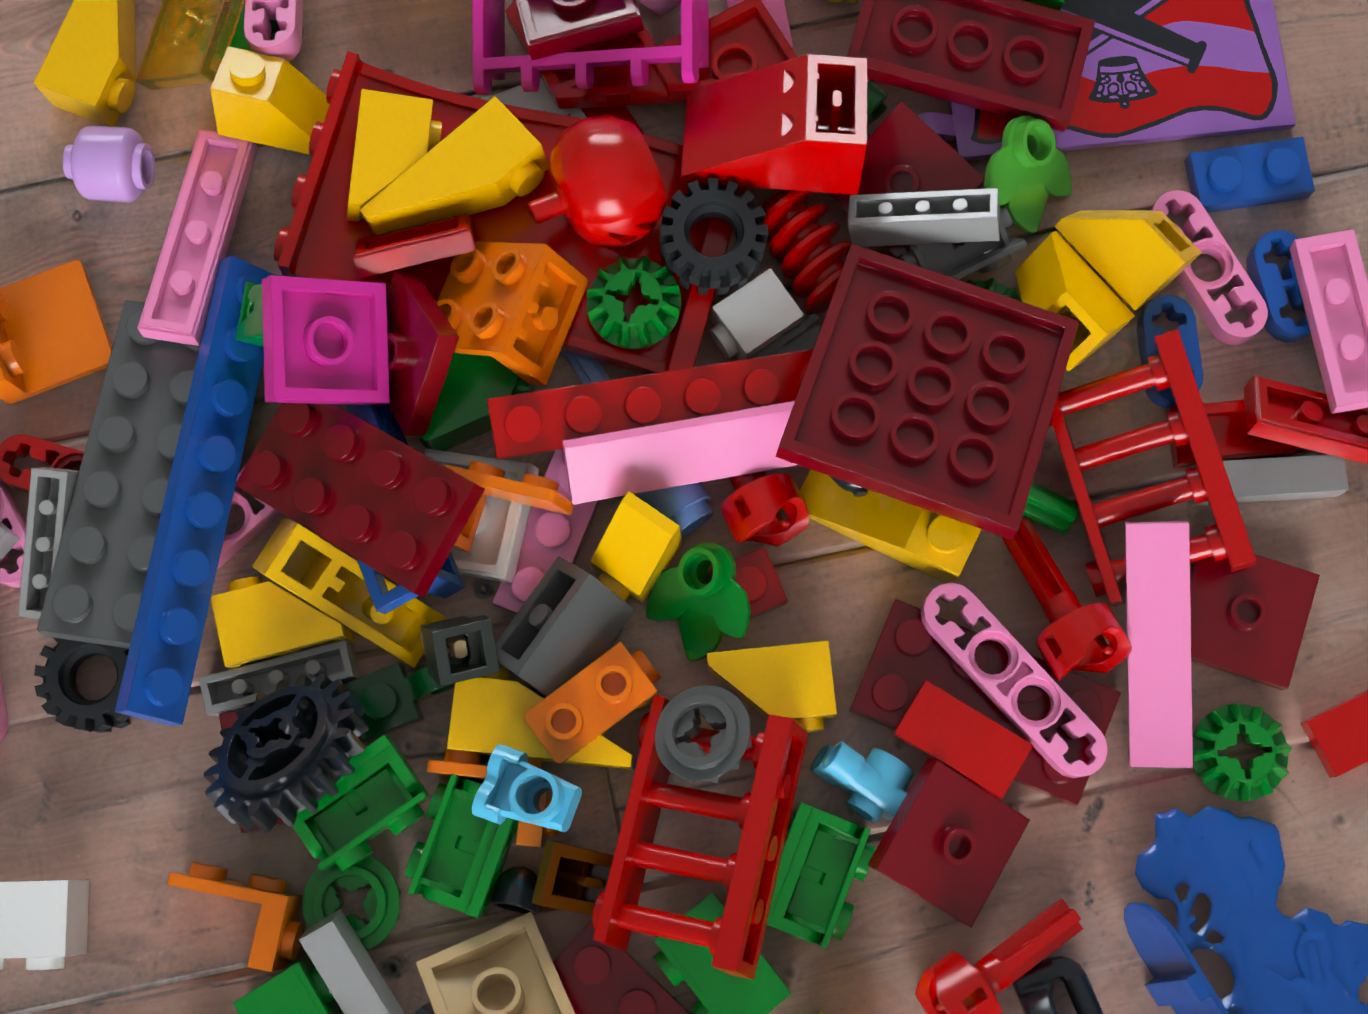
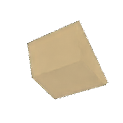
(496, 974)

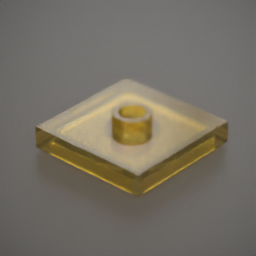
(188, 42)

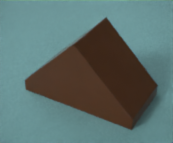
(571, 877)

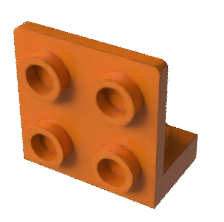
(512, 305)
(50, 332)

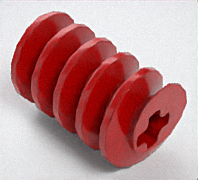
(805, 246)

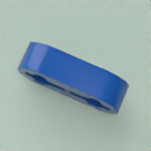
(1272, 288)
(1176, 310)

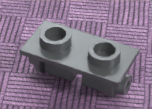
(967, 256)

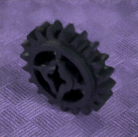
(286, 752)

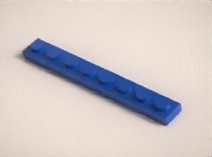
(194, 509)

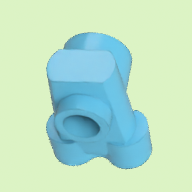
(874, 783)
(514, 792)

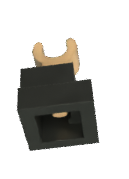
(459, 649)

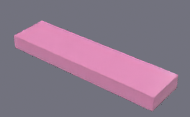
(197, 238)
(675, 453)
(1160, 644)

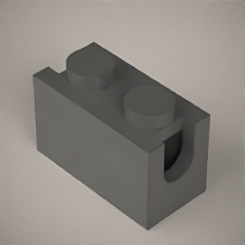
(561, 627)

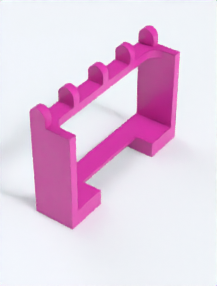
(491, 62)

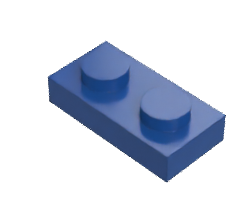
(1250, 175)

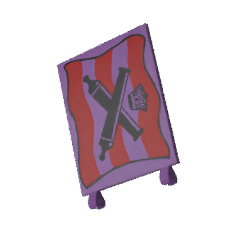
(1157, 78)

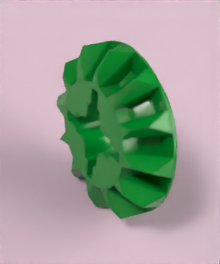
(649, 322)
(1225, 775)
(382, 903)

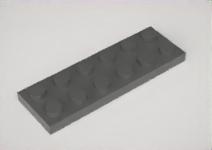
(119, 489)

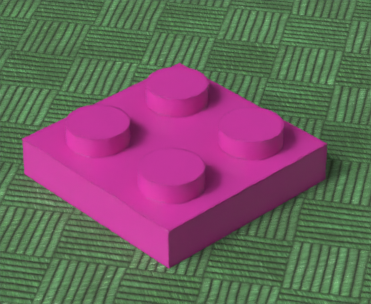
(325, 341)

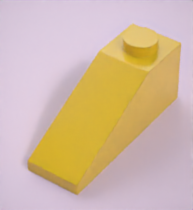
(93, 61)
(467, 172)
(892, 527)
(337, 587)
(492, 713)

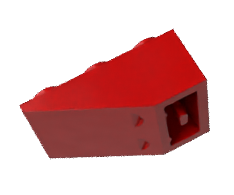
(781, 127)

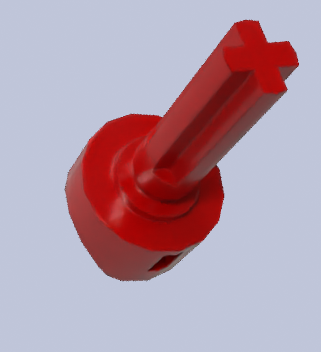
(755, 505)
(1076, 631)
(961, 988)

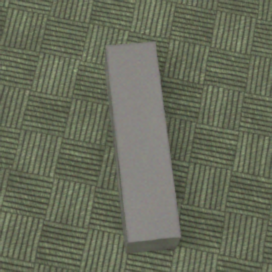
(924, 217)
(1286, 478)
(46, 516)
(239, 686)
(347, 967)

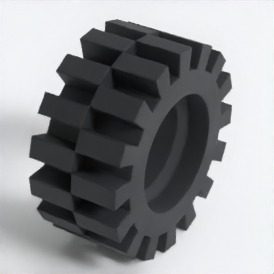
(713, 203)
(61, 689)

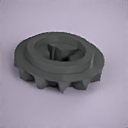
(681, 722)

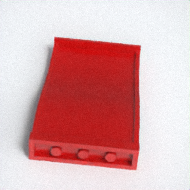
(324, 241)

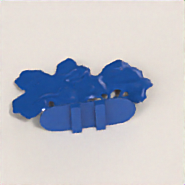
(1275, 959)

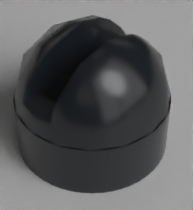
(515, 890)

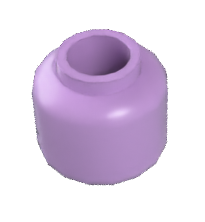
(109, 164)

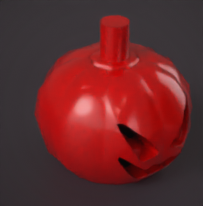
(603, 182)

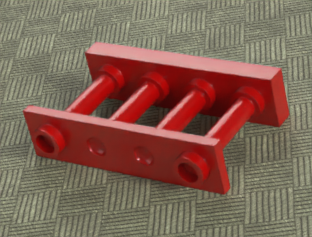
(1183, 426)
(746, 875)

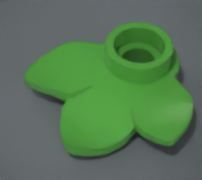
(1028, 171)

